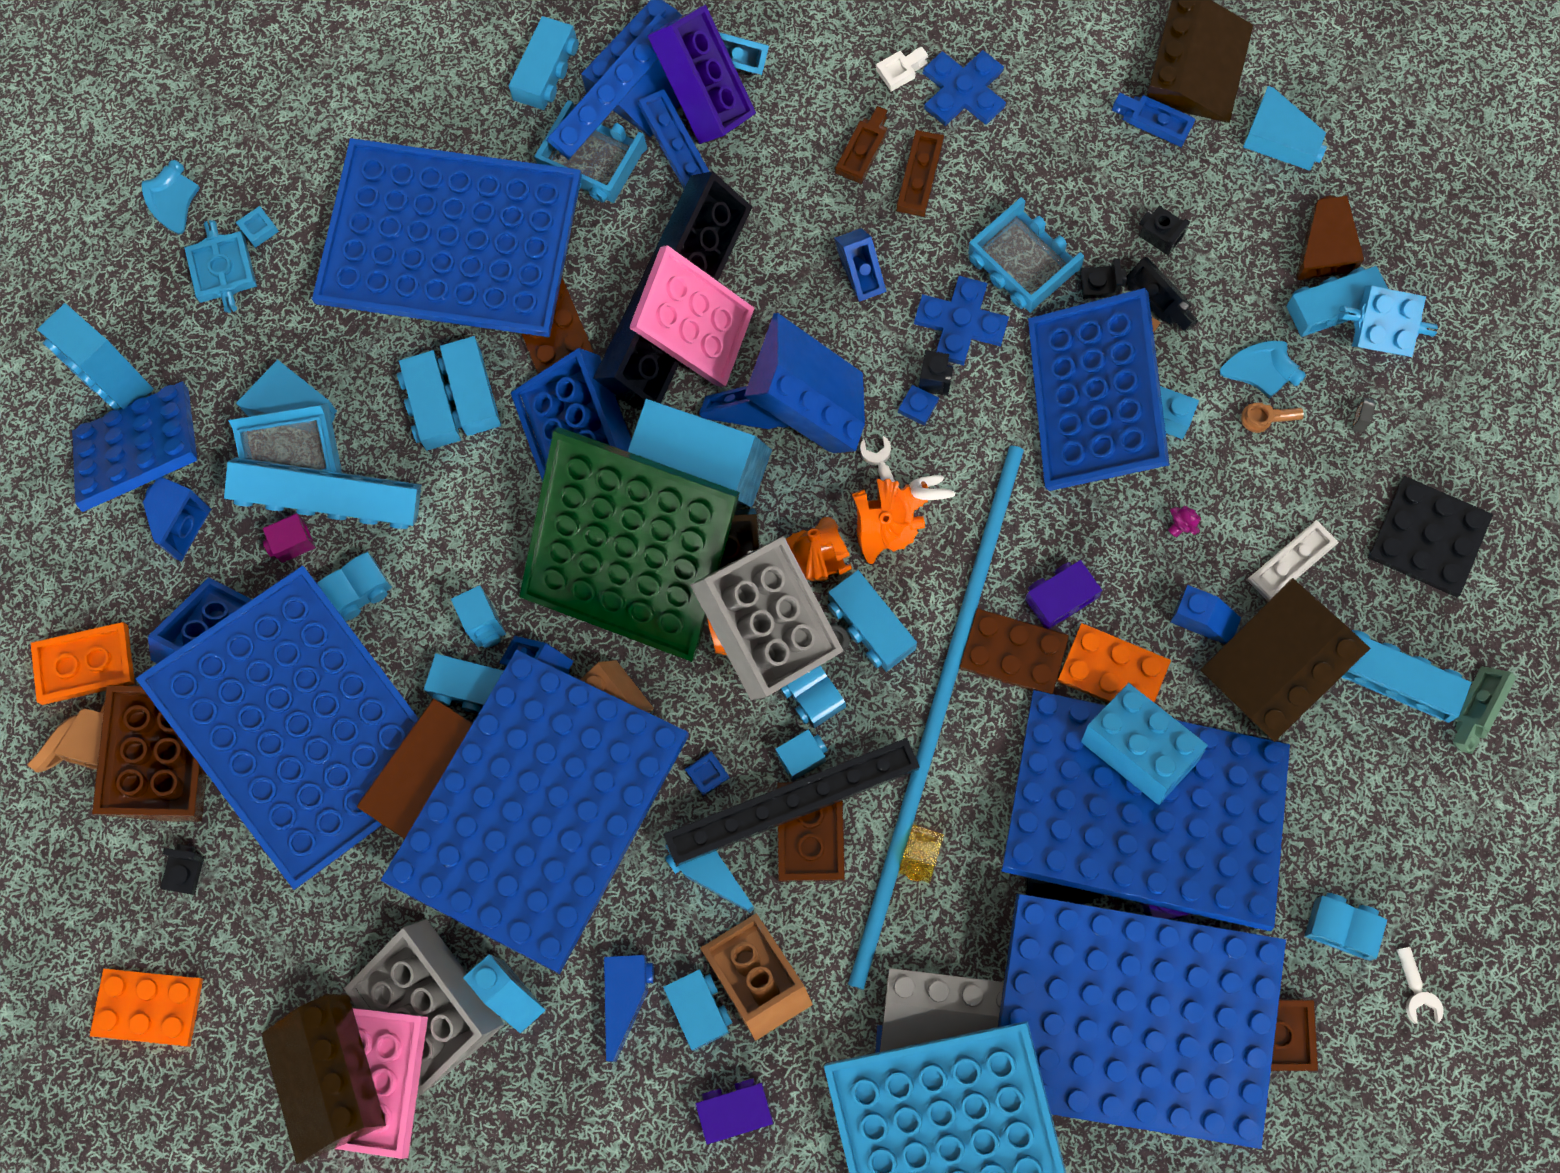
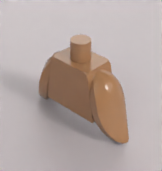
(74, 741)

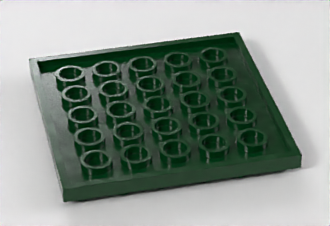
(625, 542)

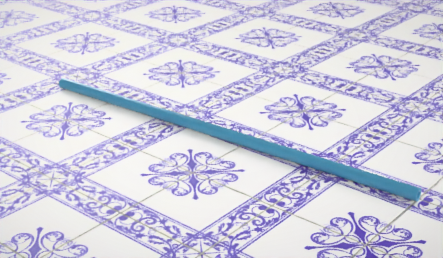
(935, 720)

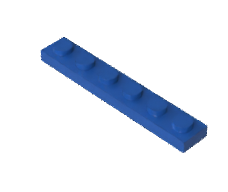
(606, 93)

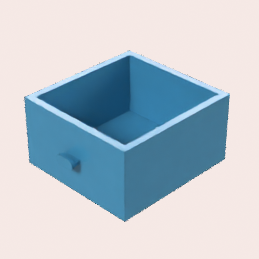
(701, 449)

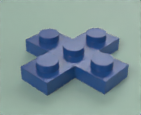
(964, 87)
(961, 319)

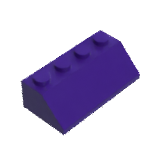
(702, 74)

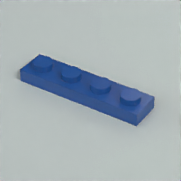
(672, 136)

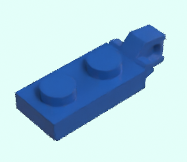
(1155, 118)

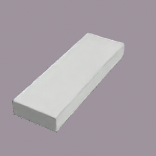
(1293, 560)

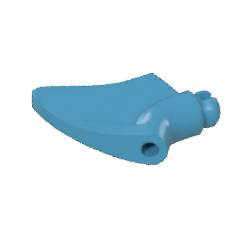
(170, 196)
(1264, 367)

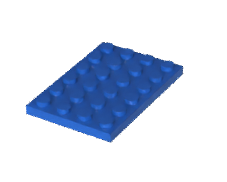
(1098, 391)

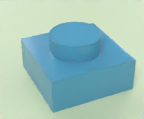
(257, 226)

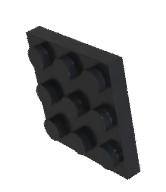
(1430, 536)

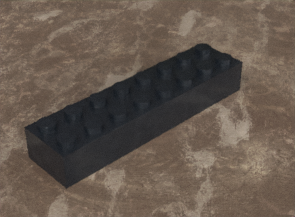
(703, 232)

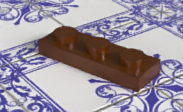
(920, 173)

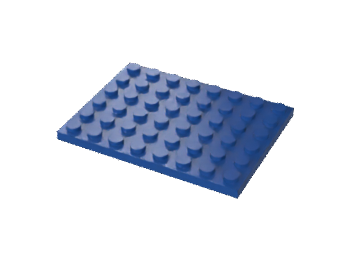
(448, 237)
(286, 721)
(536, 810)
(1198, 852)
(1146, 1018)

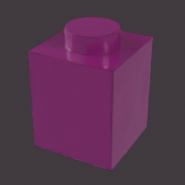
(288, 538)

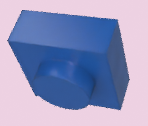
(918, 405)

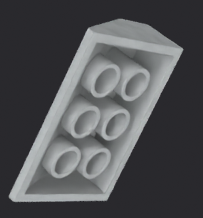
(767, 618)
(425, 979)
(936, 1007)

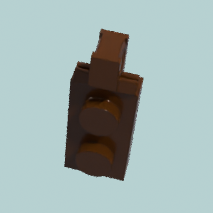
(863, 147)

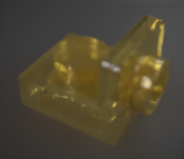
(921, 854)

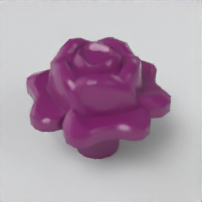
(1184, 520)

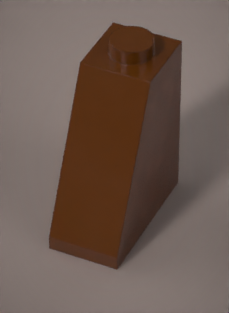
(1330, 240)

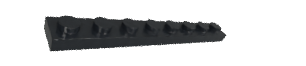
(790, 802)

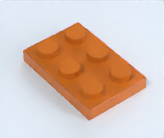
(82, 663)
(1105, 665)
(146, 1007)

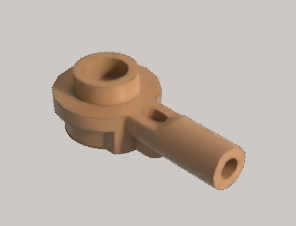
(1258, 416)

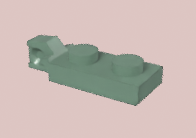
(1482, 707)

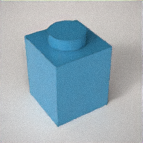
(801, 754)

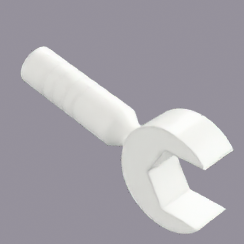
(878, 459)
(1415, 984)

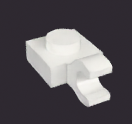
(901, 69)

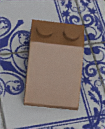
(756, 976)

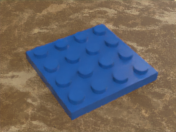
(133, 446)

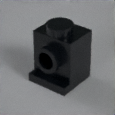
(1163, 229)
(936, 373)

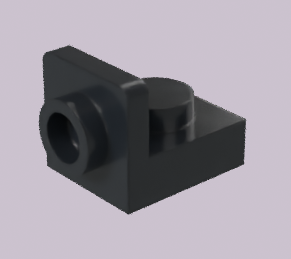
(1102, 281)
(182, 869)

